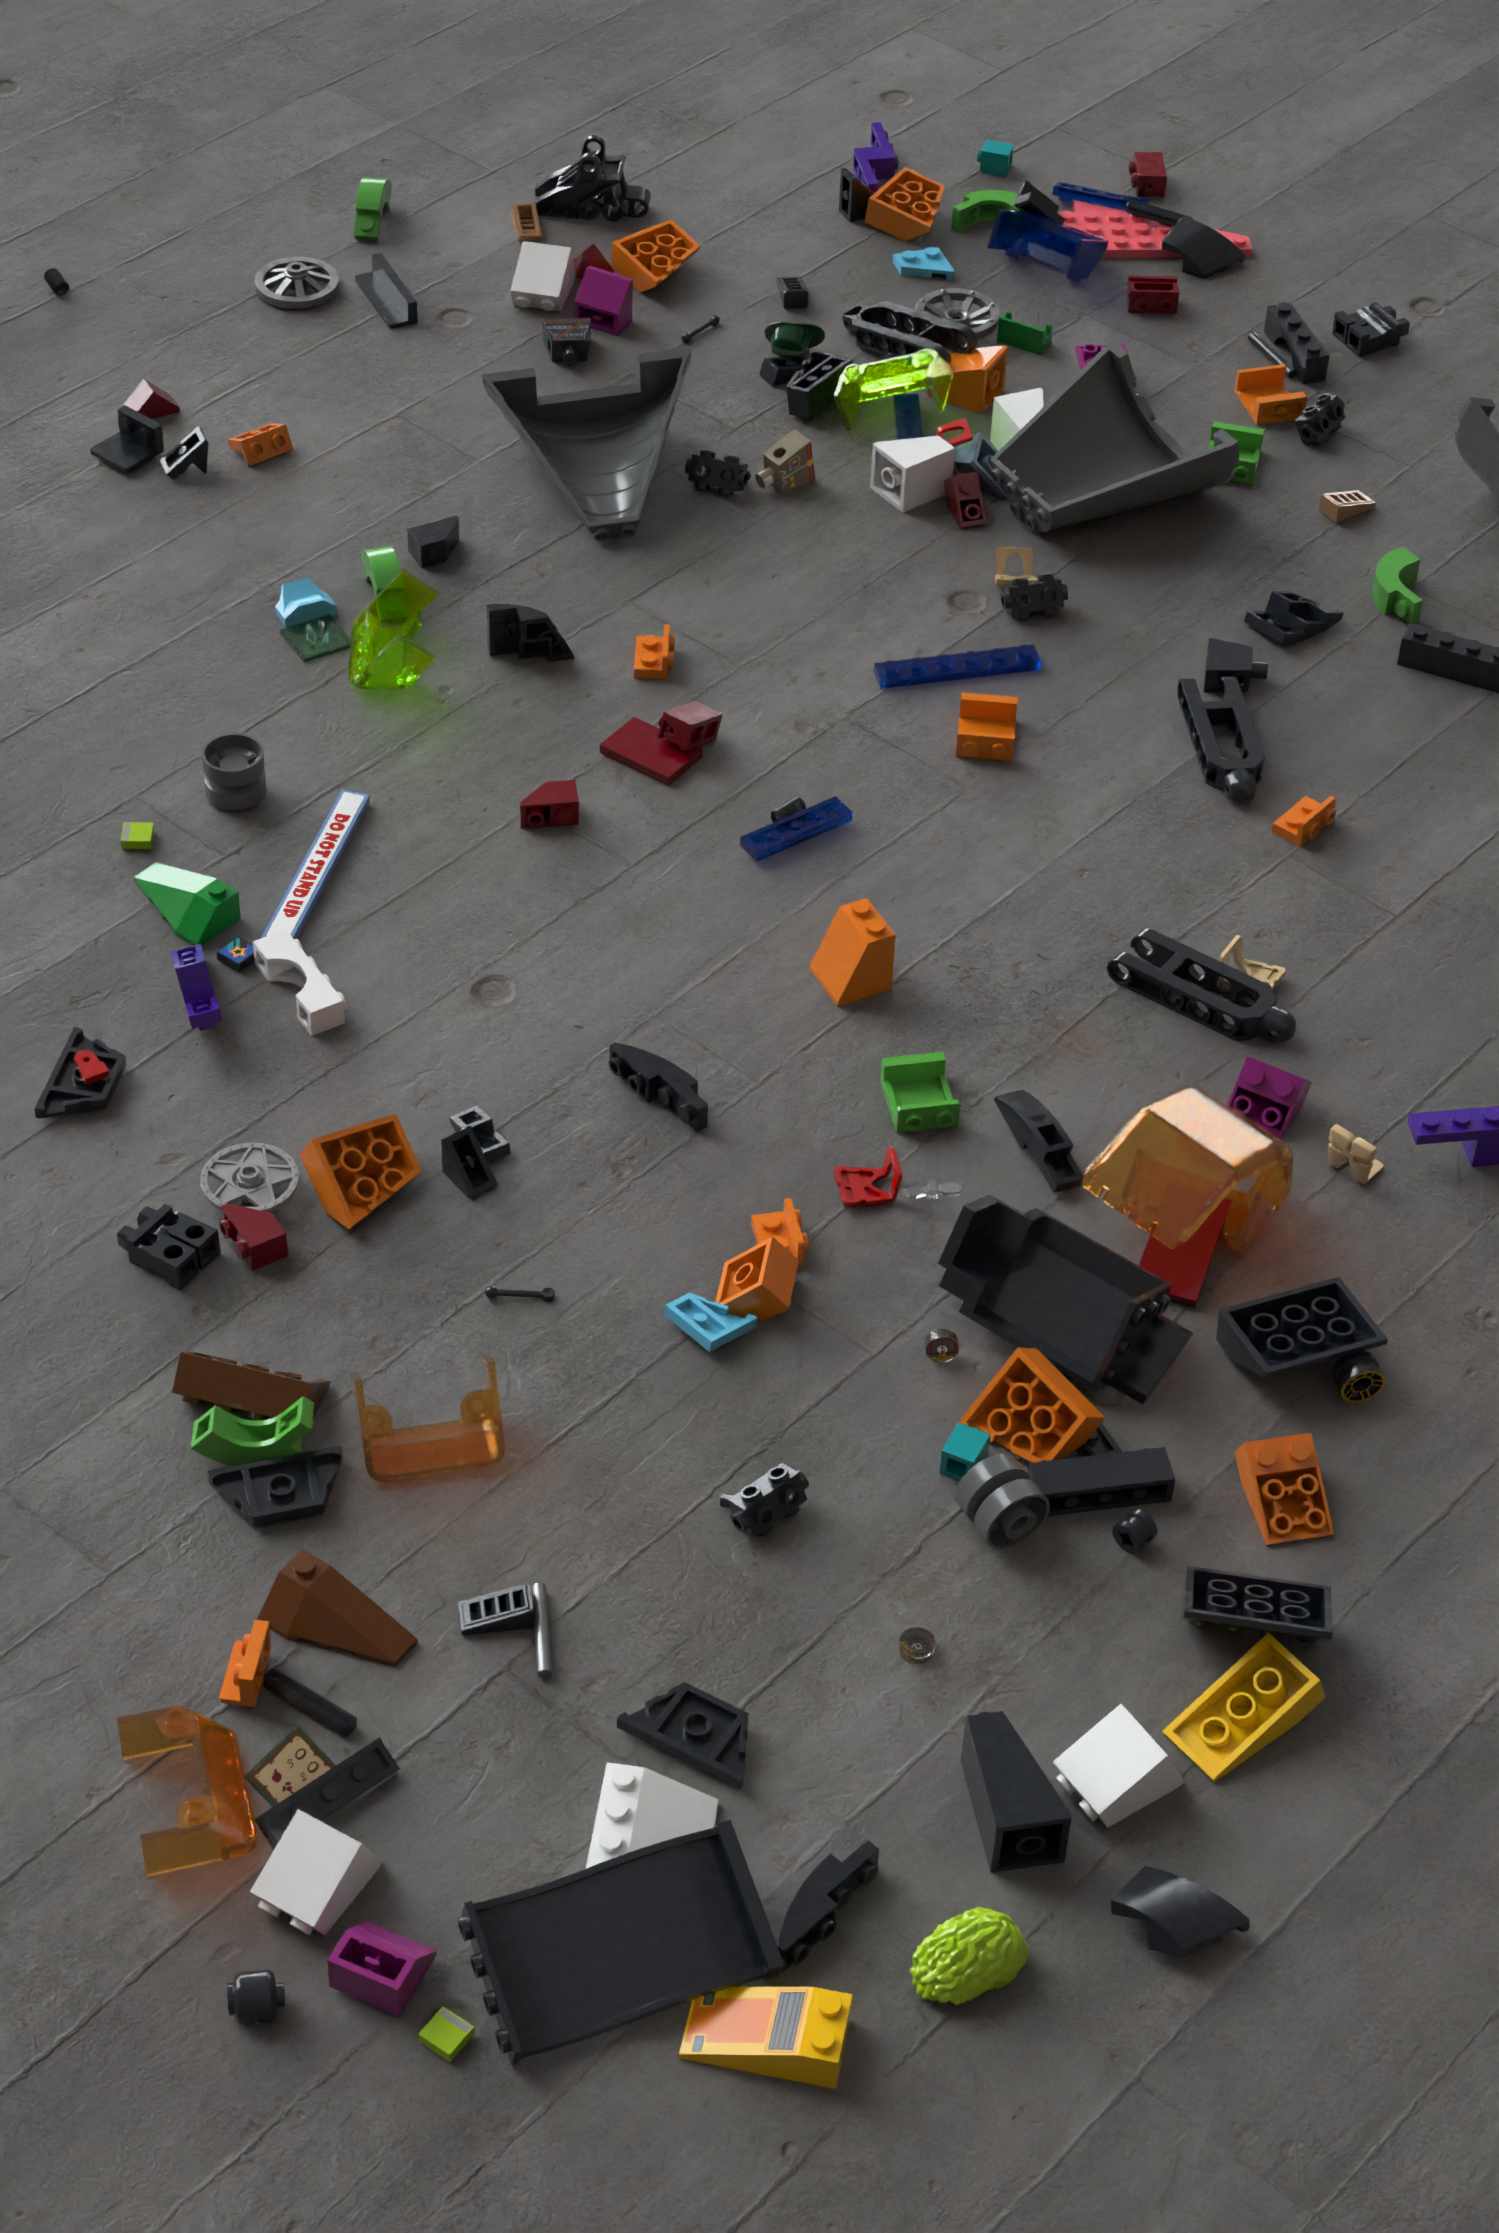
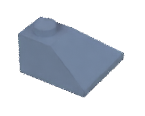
(976, 457)

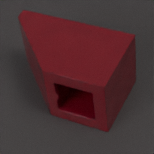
(965, 499)
(551, 805)
(254, 1234)

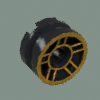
(1358, 1377)

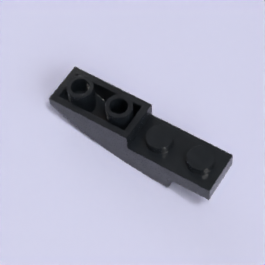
(657, 1077)
(1043, 1135)
(815, 1905)

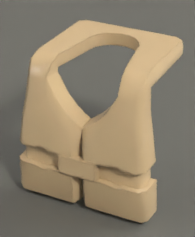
(1001, 558)
(1269, 974)
(1356, 1151)

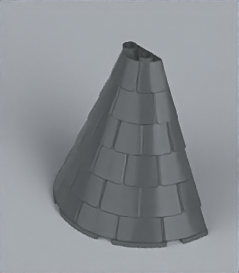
(598, 441)

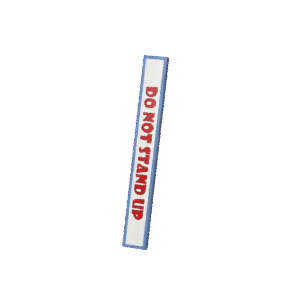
(318, 864)

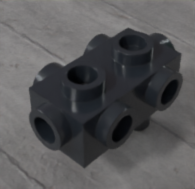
(1320, 419)
(723, 473)
(1042, 595)
(767, 1500)

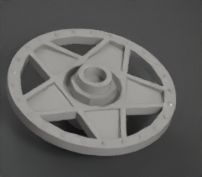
(250, 1178)

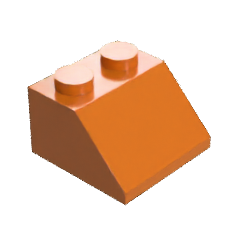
(759, 1281)

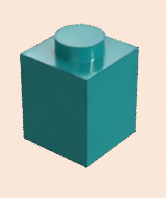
(996, 157)
(963, 1451)

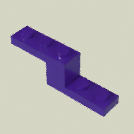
(875, 161)
(196, 987)
(1473, 1126)

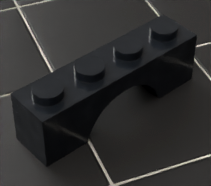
(1308, 355)

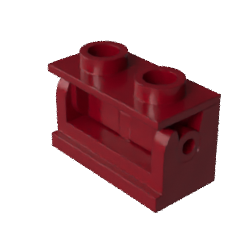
(1148, 173)
(1152, 294)
(690, 725)

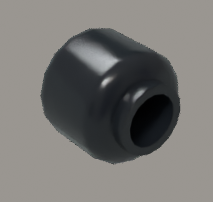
(255, 1997)

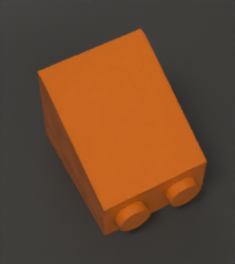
(977, 377)
(855, 954)

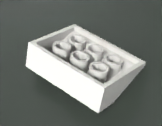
(645, 1809)

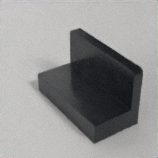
(1034, 201)

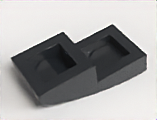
(490, 1141)

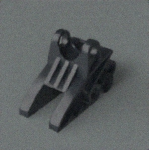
(588, 181)

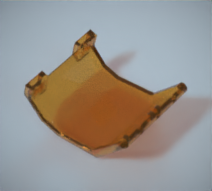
(1183, 1160)

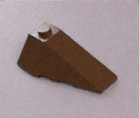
(324, 1607)

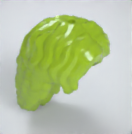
(968, 1956)

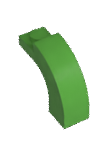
(371, 199)
(981, 207)
(380, 566)
(1389, 591)
(243, 1441)

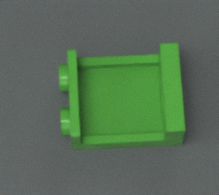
(1250, 448)
(918, 1092)

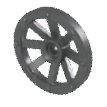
(297, 274)
(961, 315)

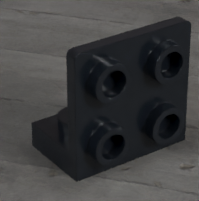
(134, 444)

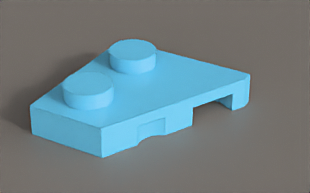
(923, 263)
(707, 1321)

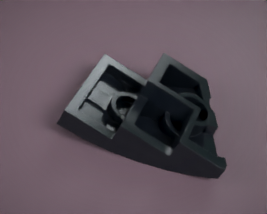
(1202, 248)
(1292, 618)
(524, 632)
(1177, 1911)

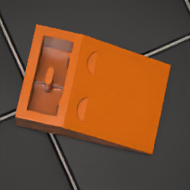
(1285, 1488)

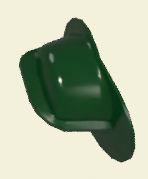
(793, 338)

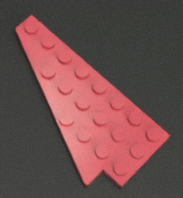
(1130, 234)

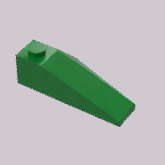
(191, 902)

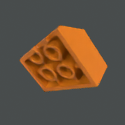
(905, 205)
(652, 254)
(359, 1167)
(1033, 1409)

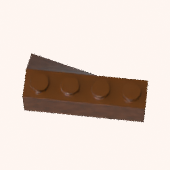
(242, 1387)

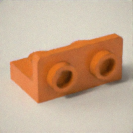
(262, 443)
(654, 655)
(1305, 820)
(784, 1227)
(247, 1667)

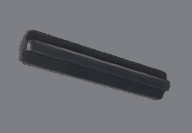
(1153, 213)
(310, 1702)

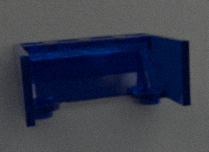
(1047, 241)

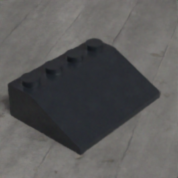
(1297, 1328)
(1257, 1604)

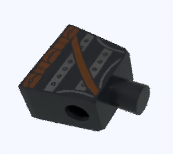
(567, 339)

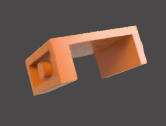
(1266, 396)
(986, 726)

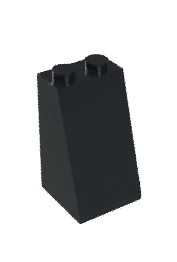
(1012, 1799)

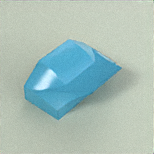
(303, 602)

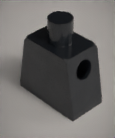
(1228, 660)

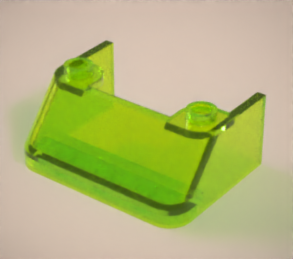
(892, 377)
(380, 633)

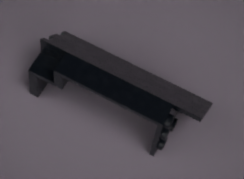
(1062, 1296)

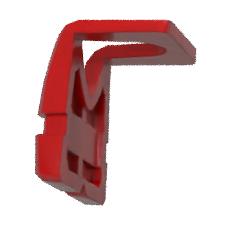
(965, 437)
(856, 1183)

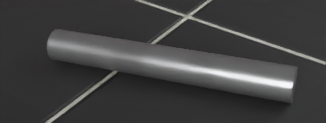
(541, 1628)

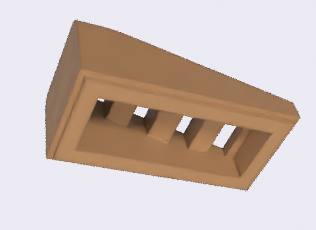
(525, 217)
(1344, 504)

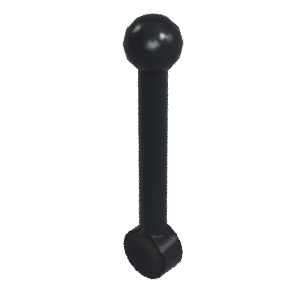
(714, 320)
(546, 1294)

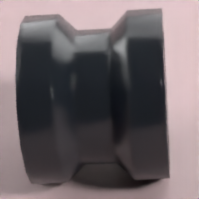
(1134, 1531)

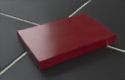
(640, 749)

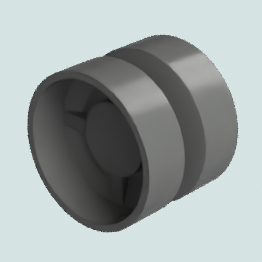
(234, 771)
(1002, 1501)

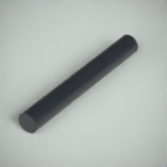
(1271, 354)

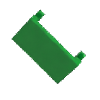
(1023, 335)

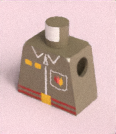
(788, 464)

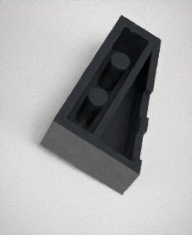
(815, 384)

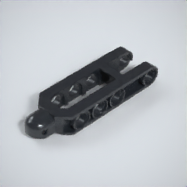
(877, 323)
(1235, 776)
(1175, 962)

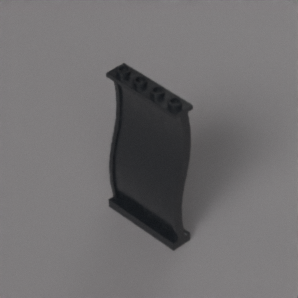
(619, 1941)

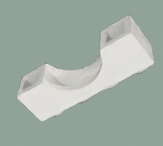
(283, 959)

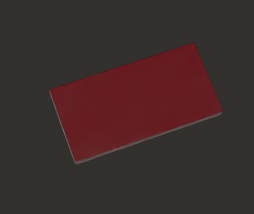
(1190, 1260)

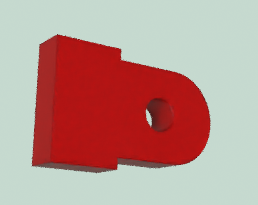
(90, 1067)

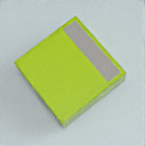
(137, 835)
(446, 2034)

